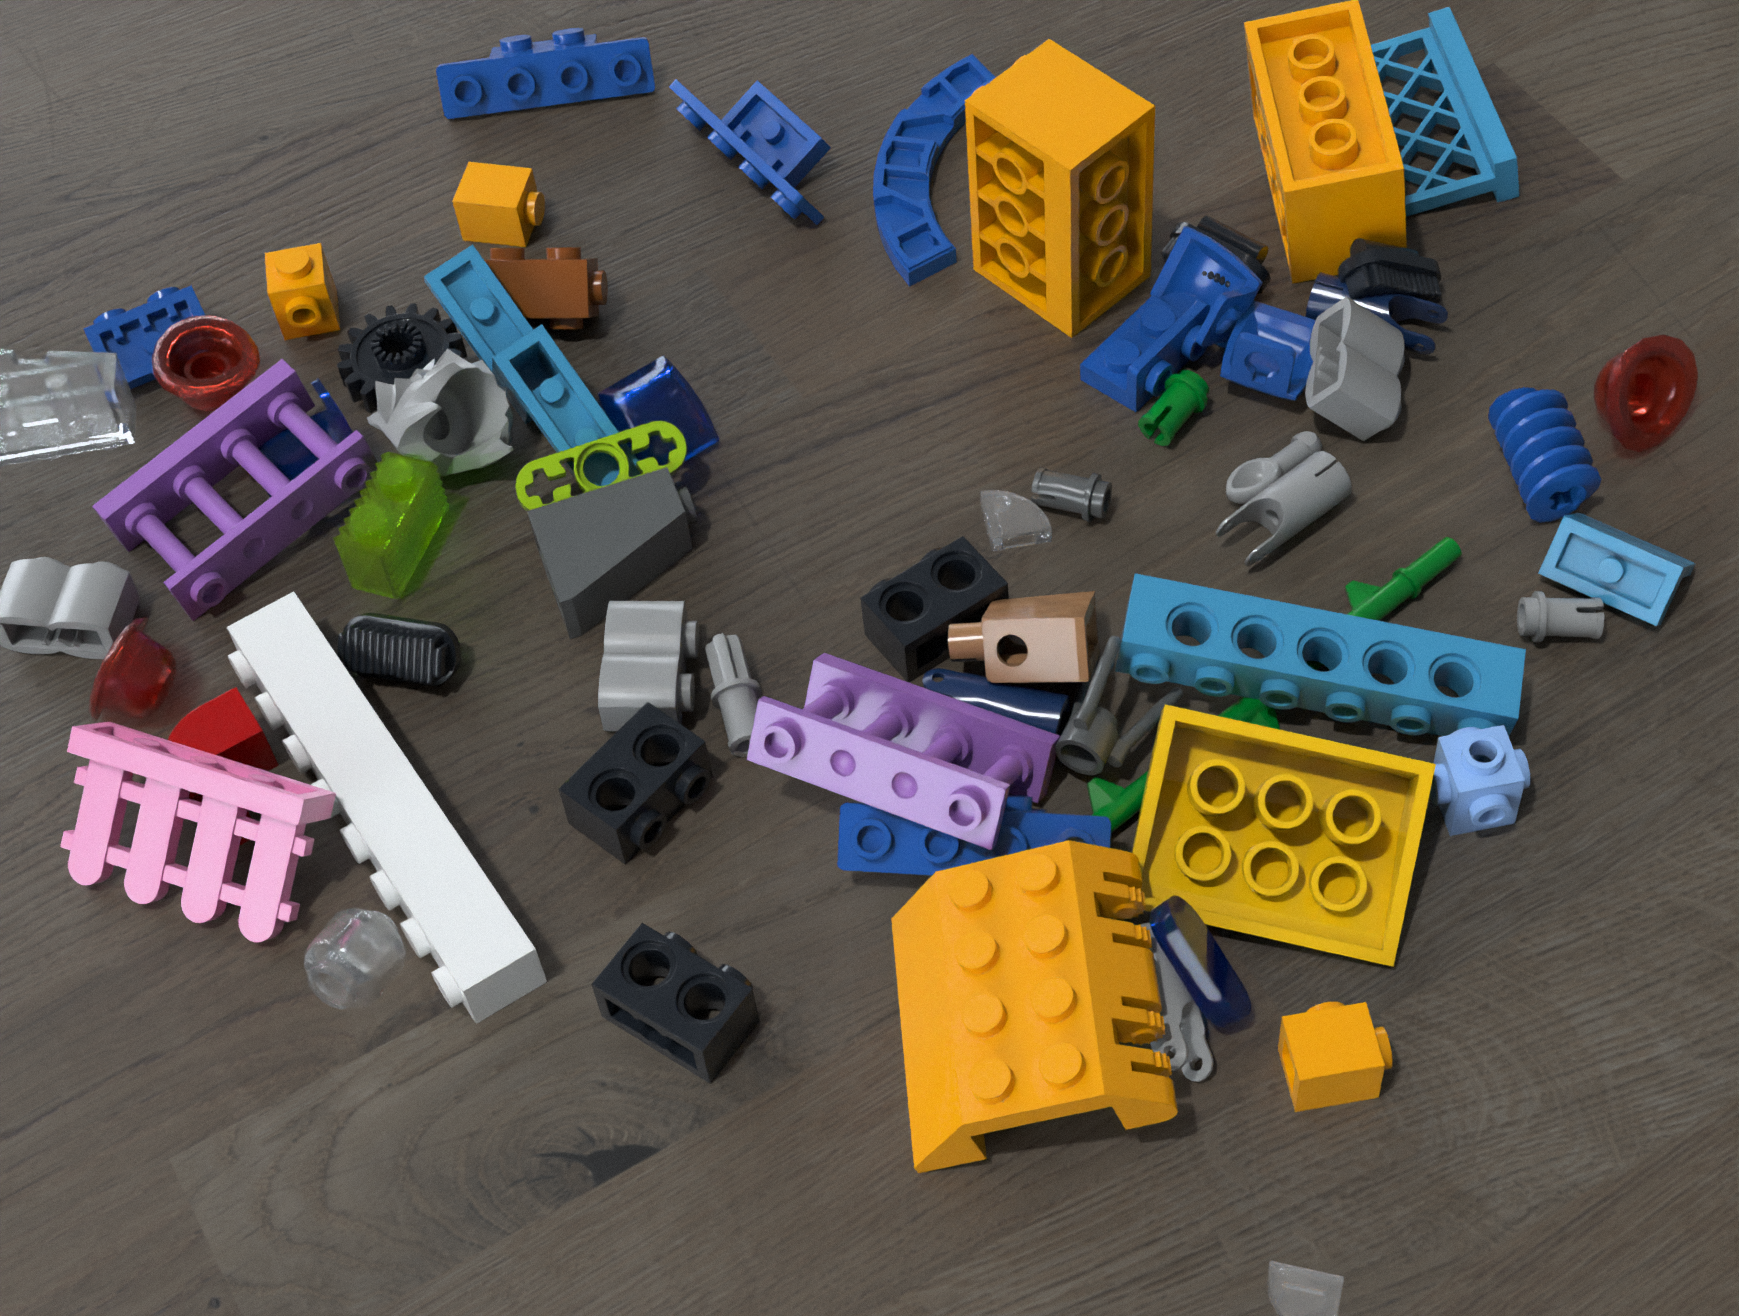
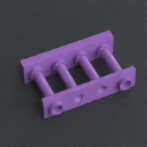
(208, 454)
(904, 749)

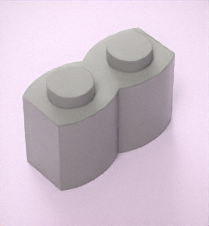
(1355, 369)
(65, 607)
(646, 660)

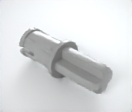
(734, 690)

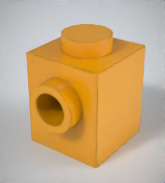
(498, 204)
(302, 291)
(1333, 1055)

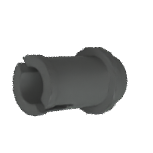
(1072, 493)

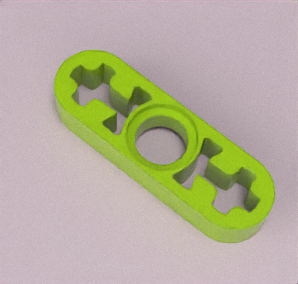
(639, 440)

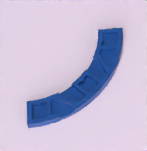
(907, 166)

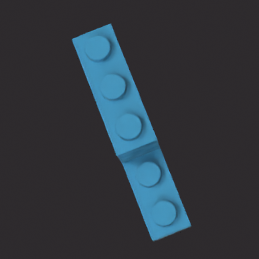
(525, 361)

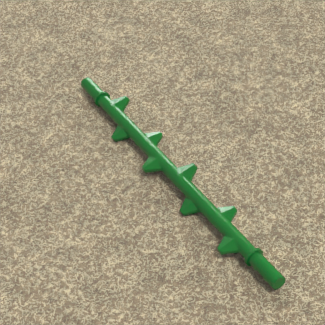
(1365, 601)

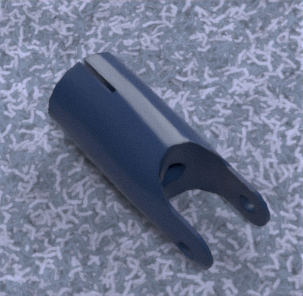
(1390, 307)
(1019, 702)

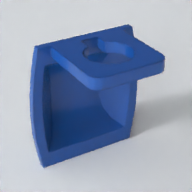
(1183, 284)
(1269, 351)

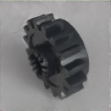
(394, 350)

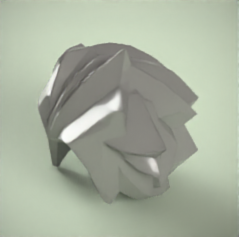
(446, 415)

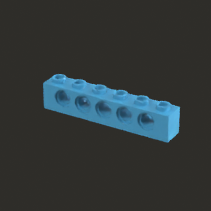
(1350, 646)

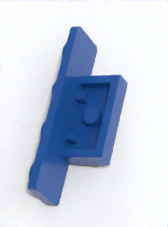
(545, 73)
(768, 136)
(891, 844)

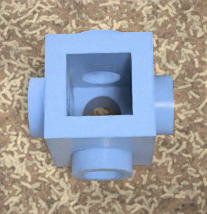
(1478, 779)

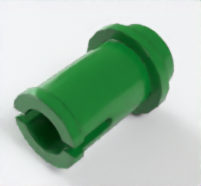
(1183, 396)

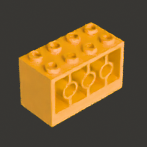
(1324, 136)
(1060, 186)

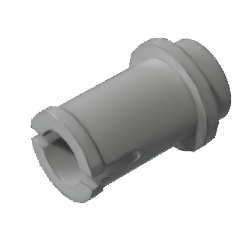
(1559, 617)

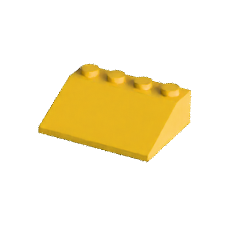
(1281, 833)

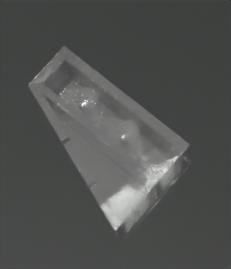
(63, 405)

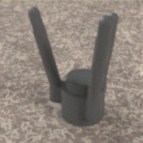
(1092, 731)

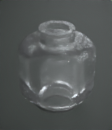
(354, 958)

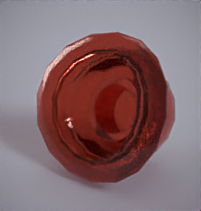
(205, 360)
(1646, 391)
(133, 675)

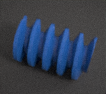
(1544, 451)

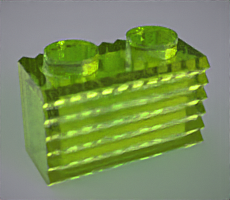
(391, 524)

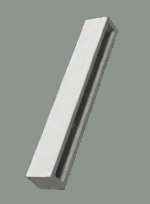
(387, 810)

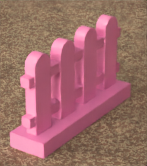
(221, 818)

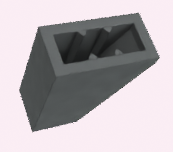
(611, 543)

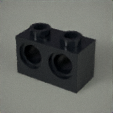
(940, 590)
(628, 775)
(666, 1011)

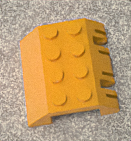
(1022, 998)

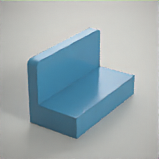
(1615, 567)

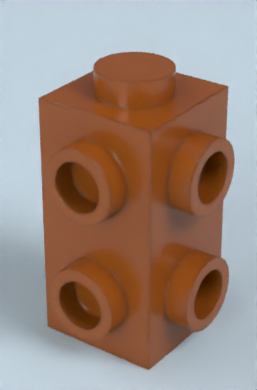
(552, 288)

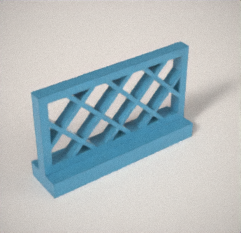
(1469, 113)

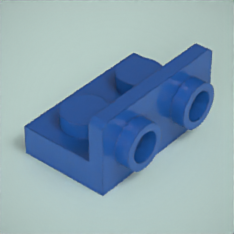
(136, 331)
(1145, 352)

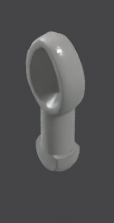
(1259, 473)

